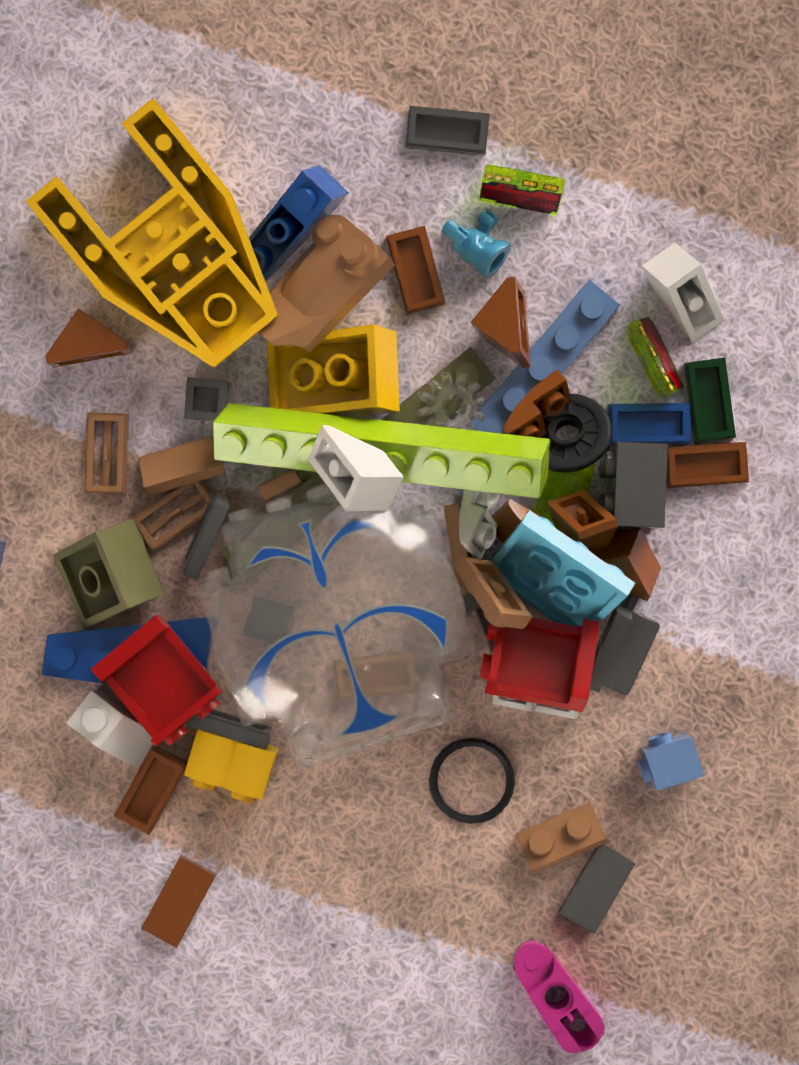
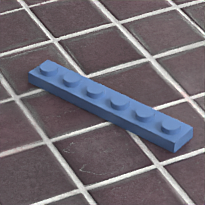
(553, 351)

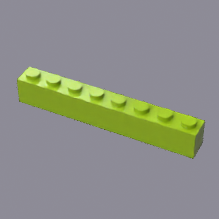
(419, 452)

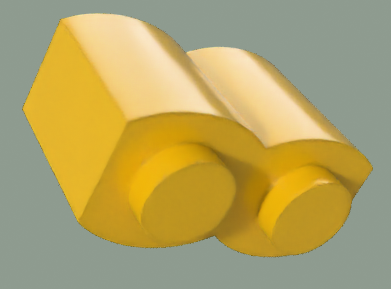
(230, 765)

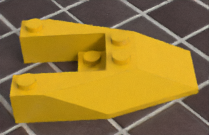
(178, 263)

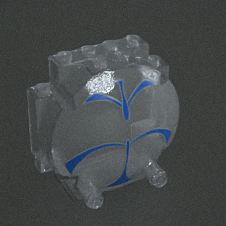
(336, 622)

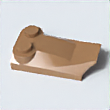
(325, 283)

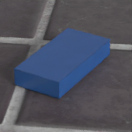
(650, 423)

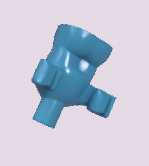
(477, 246)

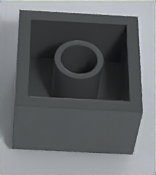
(635, 484)

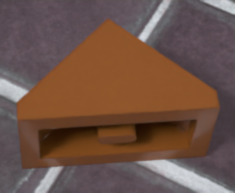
(505, 322)
(85, 341)
(583, 520)
(634, 558)

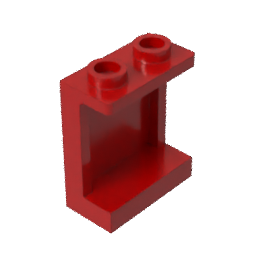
(542, 663)
(159, 681)

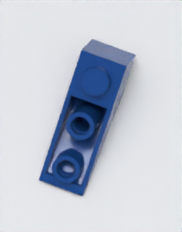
(294, 216)

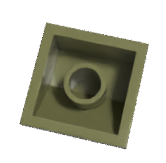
(108, 573)

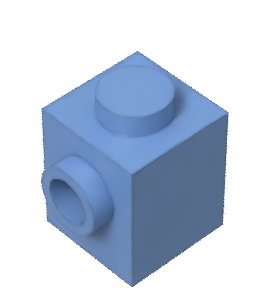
(669, 760)

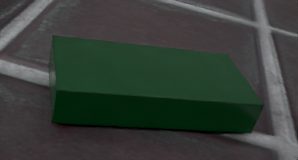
(709, 400)

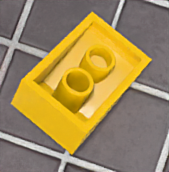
(343, 375)

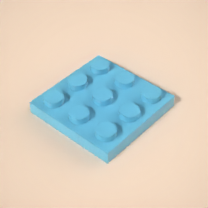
(559, 573)

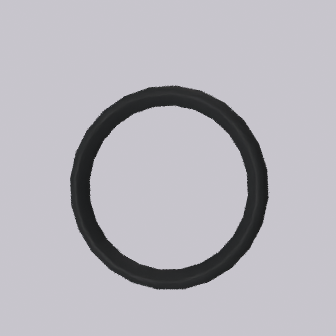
(510, 781)

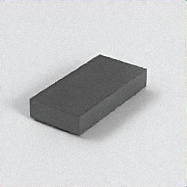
(447, 130)
(205, 535)
(231, 727)
(596, 887)

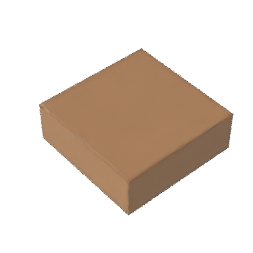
(280, 485)

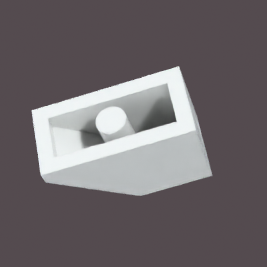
(684, 291)
(354, 471)
(111, 728)

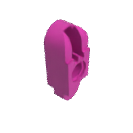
(541, 970)

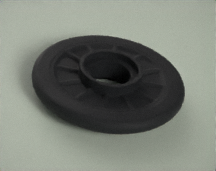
(590, 442)

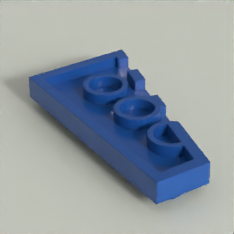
(75, 653)

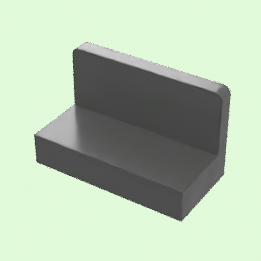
(622, 650)

